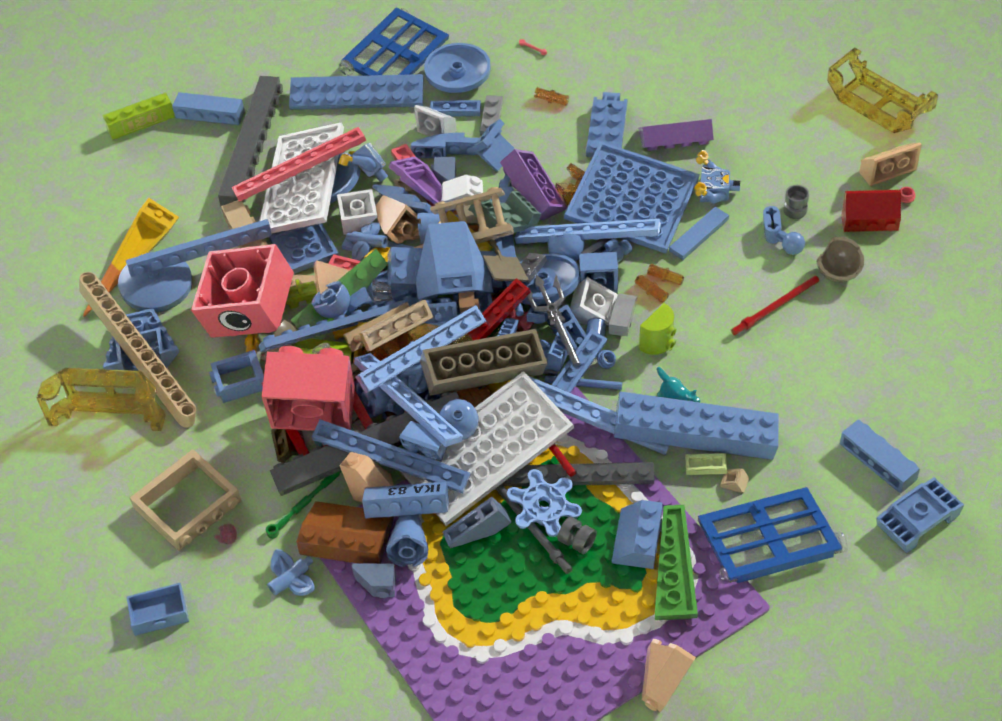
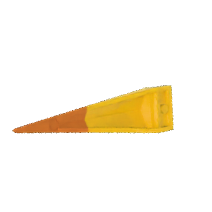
(146, 231)

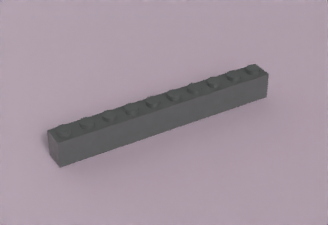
(251, 137)
(326, 460)

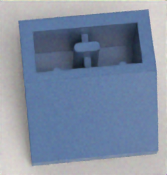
(419, 440)

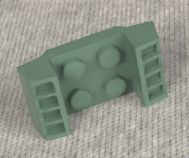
(515, 211)

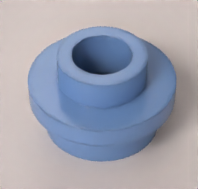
(609, 355)

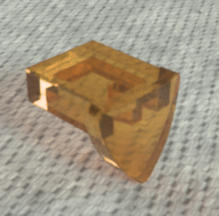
(576, 173)
(567, 191)

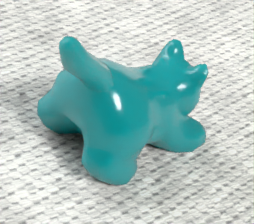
(674, 389)

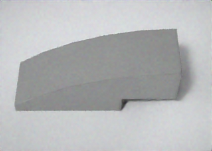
(622, 314)

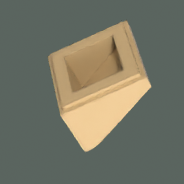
(735, 480)

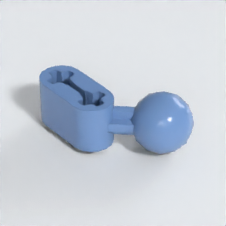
(792, 243)

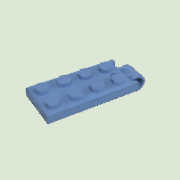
(606, 122)

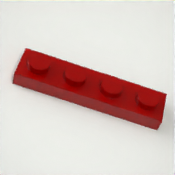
(500, 309)

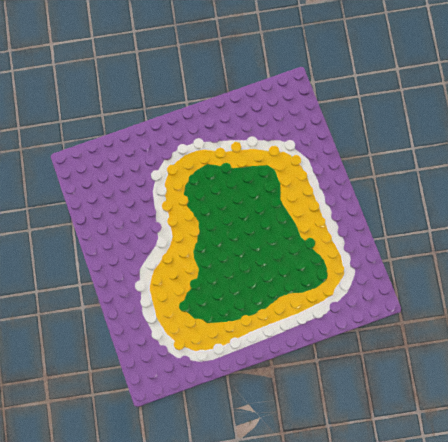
(516, 638)

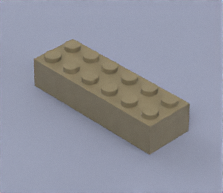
(482, 361)

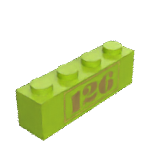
(138, 116)

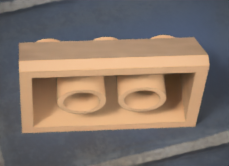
(890, 163)

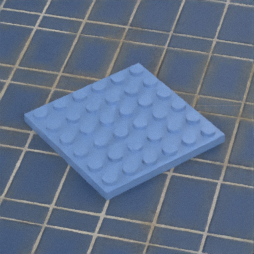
(632, 187)

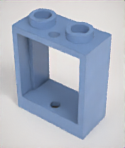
(241, 388)

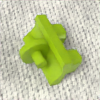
(301, 292)

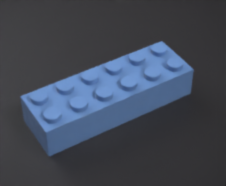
(404, 266)

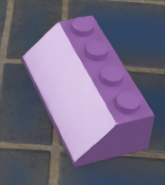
(676, 133)
(533, 182)

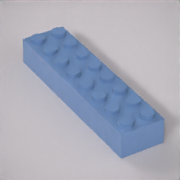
(696, 425)

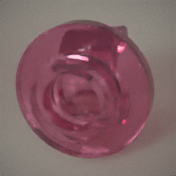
(227, 534)

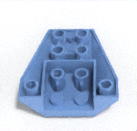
(451, 263)

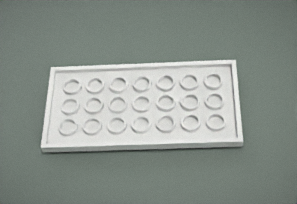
(307, 196)
(511, 432)

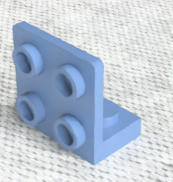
(493, 146)
(442, 310)

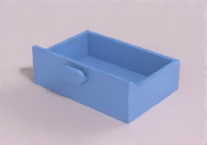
(157, 609)

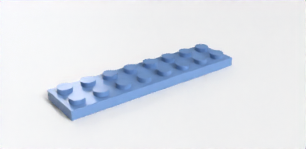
(356, 91)

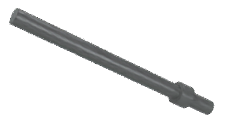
(555, 554)

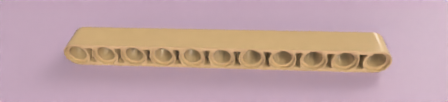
(137, 349)

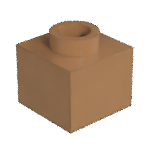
(467, 301)

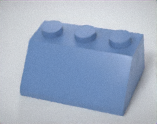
(638, 534)

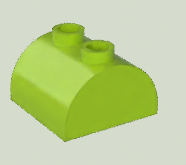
(658, 331)

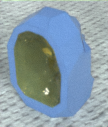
(360, 300)

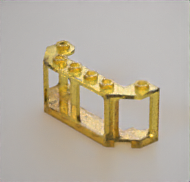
(911, 105)
(108, 402)

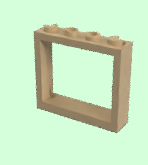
(169, 479)

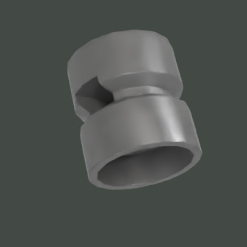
(796, 201)
(577, 535)

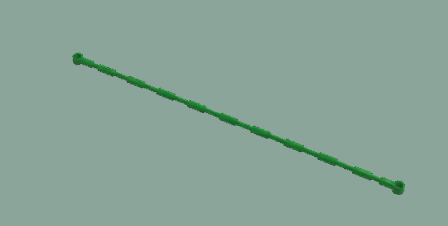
(323, 484)

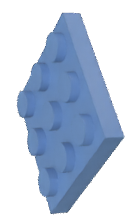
(304, 246)

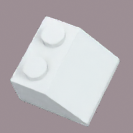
(432, 122)
(461, 187)
(356, 210)
(592, 301)

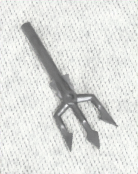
(554, 316)

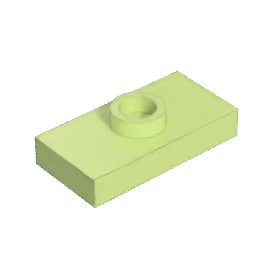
(706, 464)

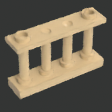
(484, 233)
(388, 326)

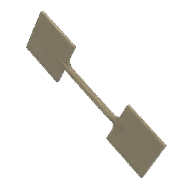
(500, 267)

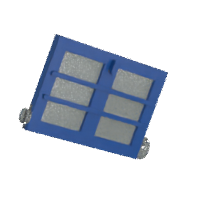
(394, 46)
(770, 536)

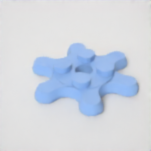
(543, 491)

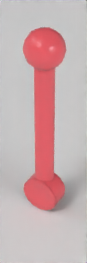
(522, 42)

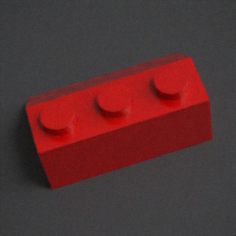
(871, 210)

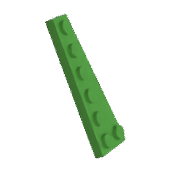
(356, 278)
(675, 575)

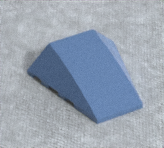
(154, 334)

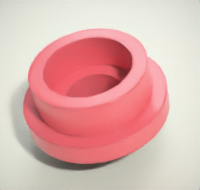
(907, 195)

